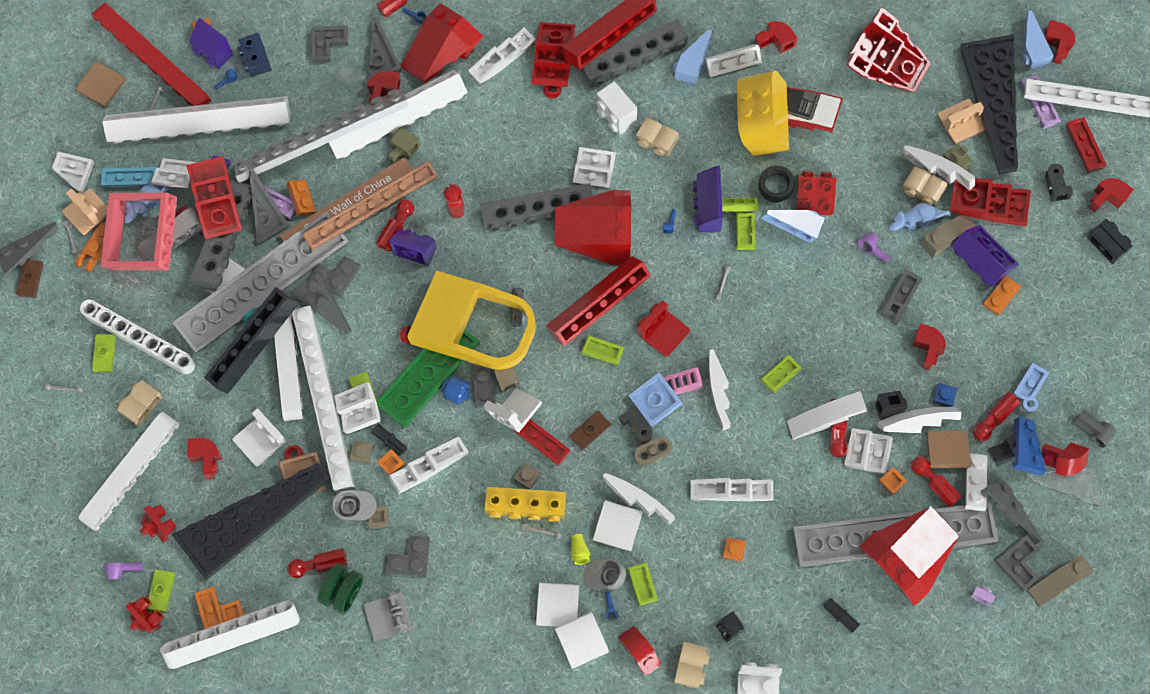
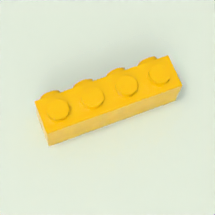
(525, 503)

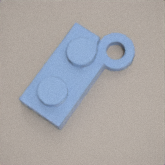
(1030, 386)

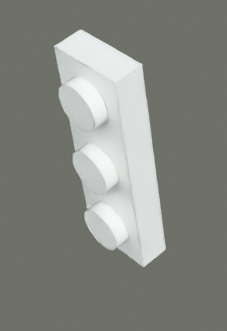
(733, 60)
(975, 482)

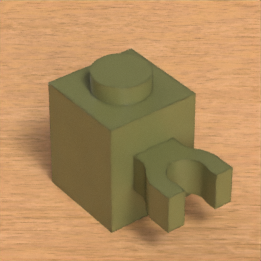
(403, 144)
(959, 156)

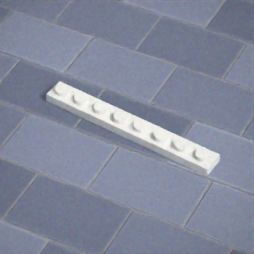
(1087, 97)

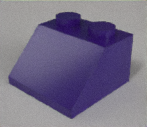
(210, 45)
(413, 246)

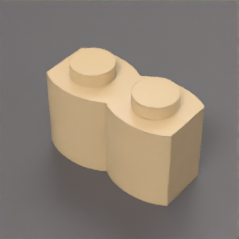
(657, 137)
(924, 186)
(139, 403)
(691, 664)

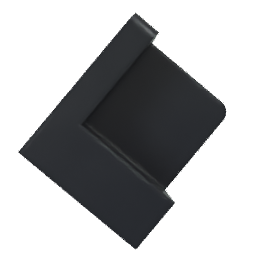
(1003, 452)

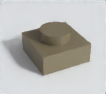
(361, 452)
(527, 476)
(380, 518)

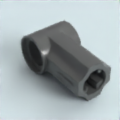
(1098, 431)

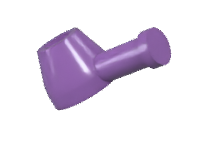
(871, 240)
(115, 570)

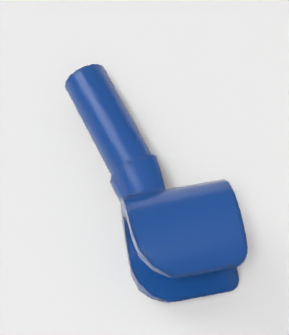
(415, 14)
(231, 76)
(669, 226)
(610, 606)

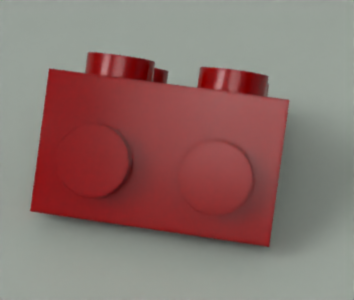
(816, 192)
(662, 329)

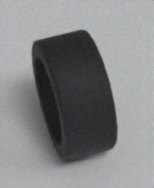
(776, 170)

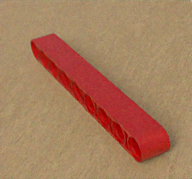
(149, 54)

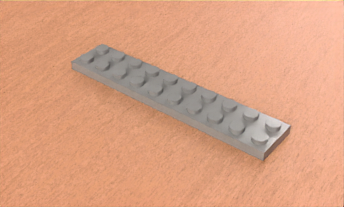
(320, 135)
(253, 286)
(841, 539)

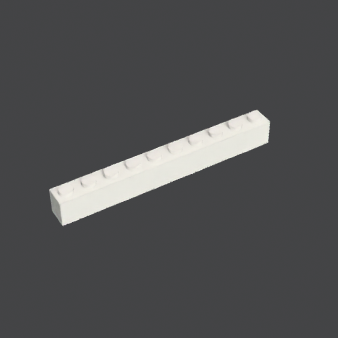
(197, 119)
(323, 400)

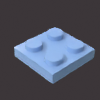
(655, 399)

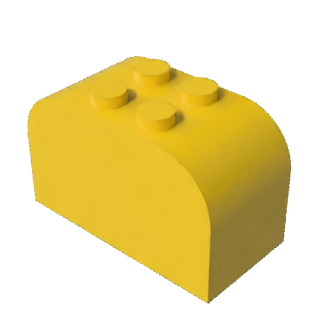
(763, 113)

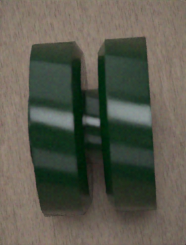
(340, 588)

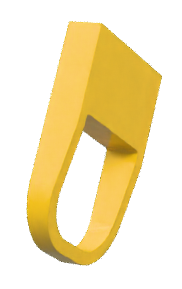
(447, 312)

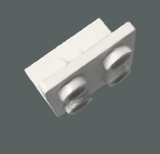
(515, 410)
(259, 439)
(758, 679)

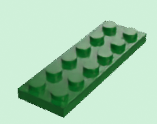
(421, 382)

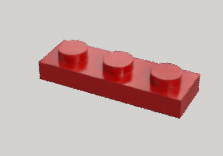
(1086, 144)
(544, 442)

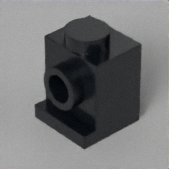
(890, 404)
(730, 626)

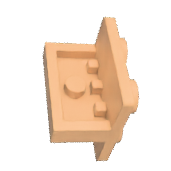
(962, 120)
(85, 210)

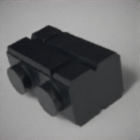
(1110, 241)

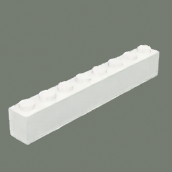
(421, 103)

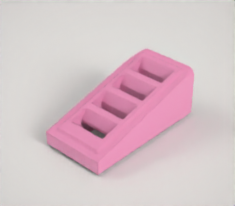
(680, 375)

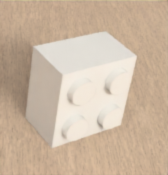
(616, 108)

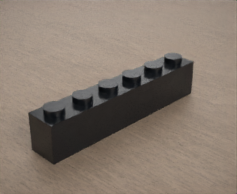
(251, 340)

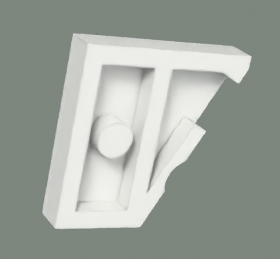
(73, 169)

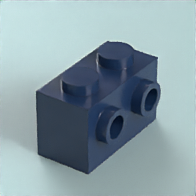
(254, 53)

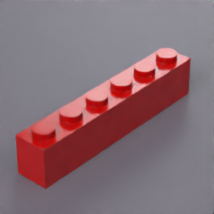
(607, 31)
(598, 300)

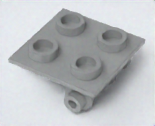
(388, 616)

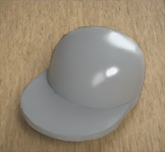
(354, 505)
(605, 574)

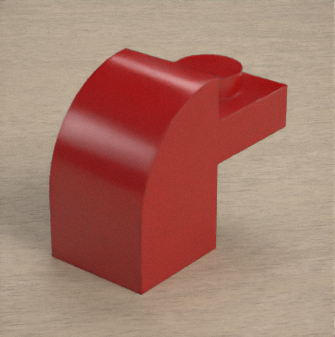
(779, 34)
(1060, 36)
(382, 83)
(1113, 191)
(933, 341)
(204, 450)
(1067, 461)
(640, 650)

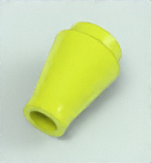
(580, 551)

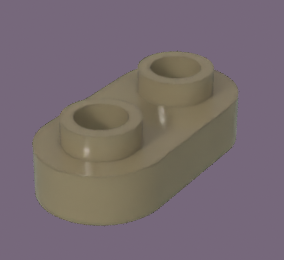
(652, 451)

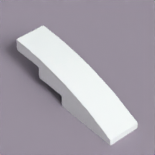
(502, 56)
(939, 165)
(718, 384)
(826, 415)
(914, 420)
(428, 465)
(731, 490)
(631, 494)

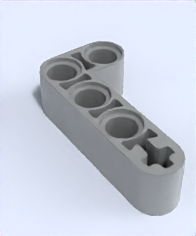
(185, 226)

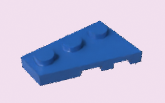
(1027, 447)

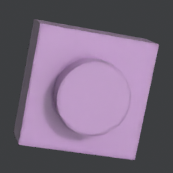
(983, 595)

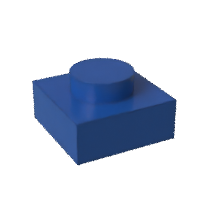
(945, 395)

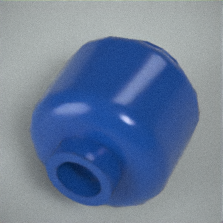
(456, 390)

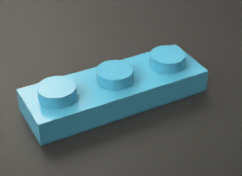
(127, 177)

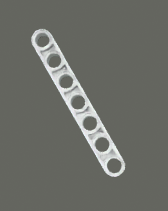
(129, 333)
(288, 371)
(128, 470)
(230, 634)

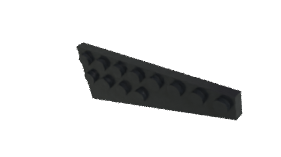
(994, 85)
(227, 533)

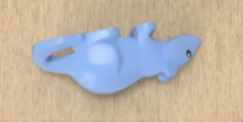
(138, 207)
(921, 215)

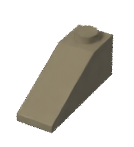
(946, 235)
(1060, 580)

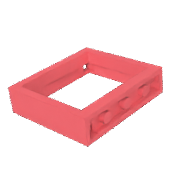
(114, 231)

